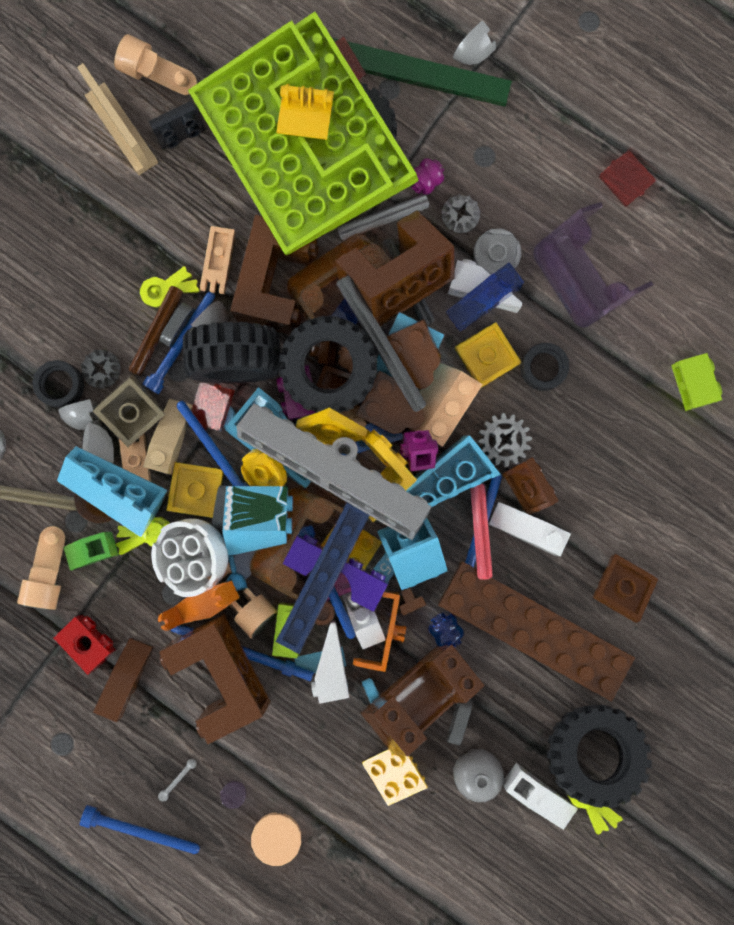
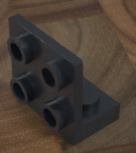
(177, 125)

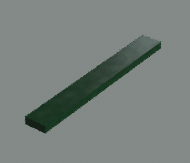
(432, 74)

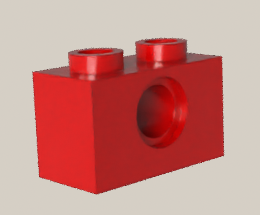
(71, 639)

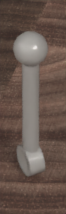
(164, 794)

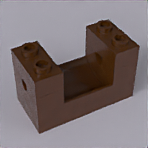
(418, 271)
(252, 296)
(234, 675)
(421, 699)

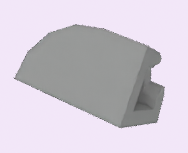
(475, 46)
(213, 313)
(80, 414)
(98, 442)

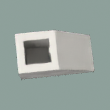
(364, 623)

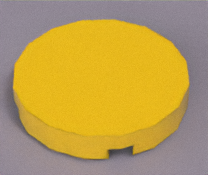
(262, 470)

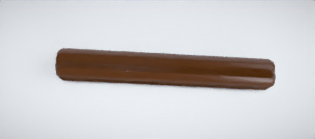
(153, 334)

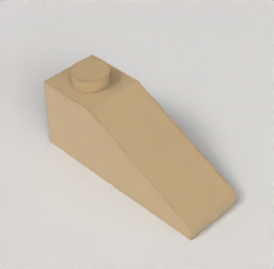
(167, 440)

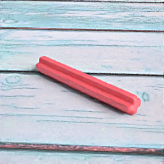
(481, 532)

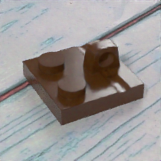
(530, 486)
(625, 588)

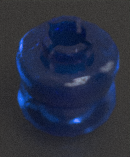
(446, 630)

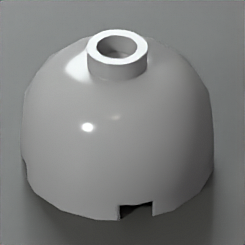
(478, 775)

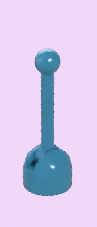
(237, 579)

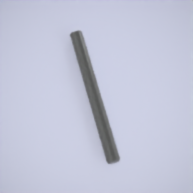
(381, 343)

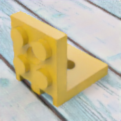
(395, 464)

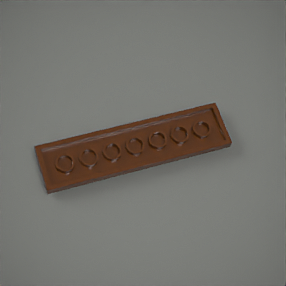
(536, 631)

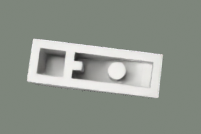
(469, 276)
(529, 529)
(330, 675)

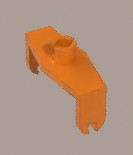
(200, 606)
(393, 633)

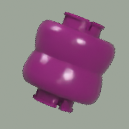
(428, 176)

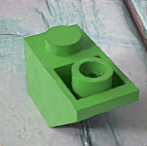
(90, 550)

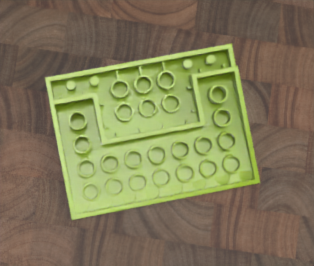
(300, 181)

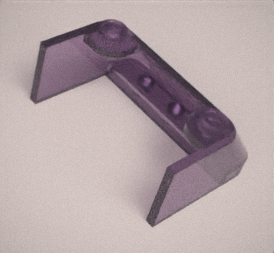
(574, 275)

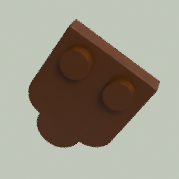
(416, 352)
(388, 407)

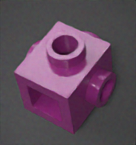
(419, 450)

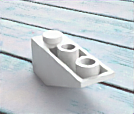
(538, 796)

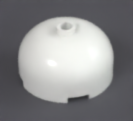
(188, 554)

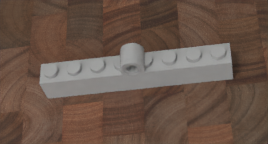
(334, 471)

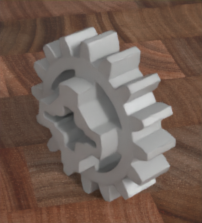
(513, 447)

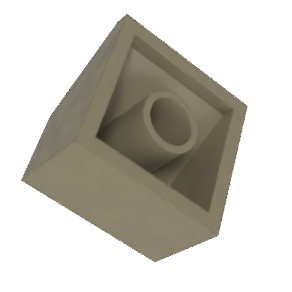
(129, 410)

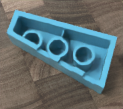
(455, 471)
(112, 489)

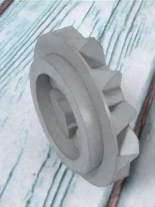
(465, 223)

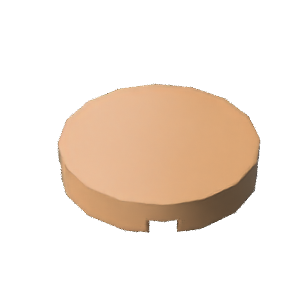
(276, 839)

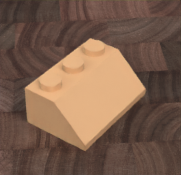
(446, 402)

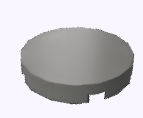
(496, 249)

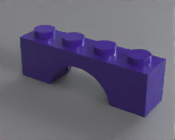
(365, 585)

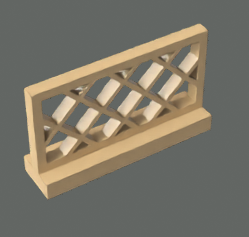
(118, 124)

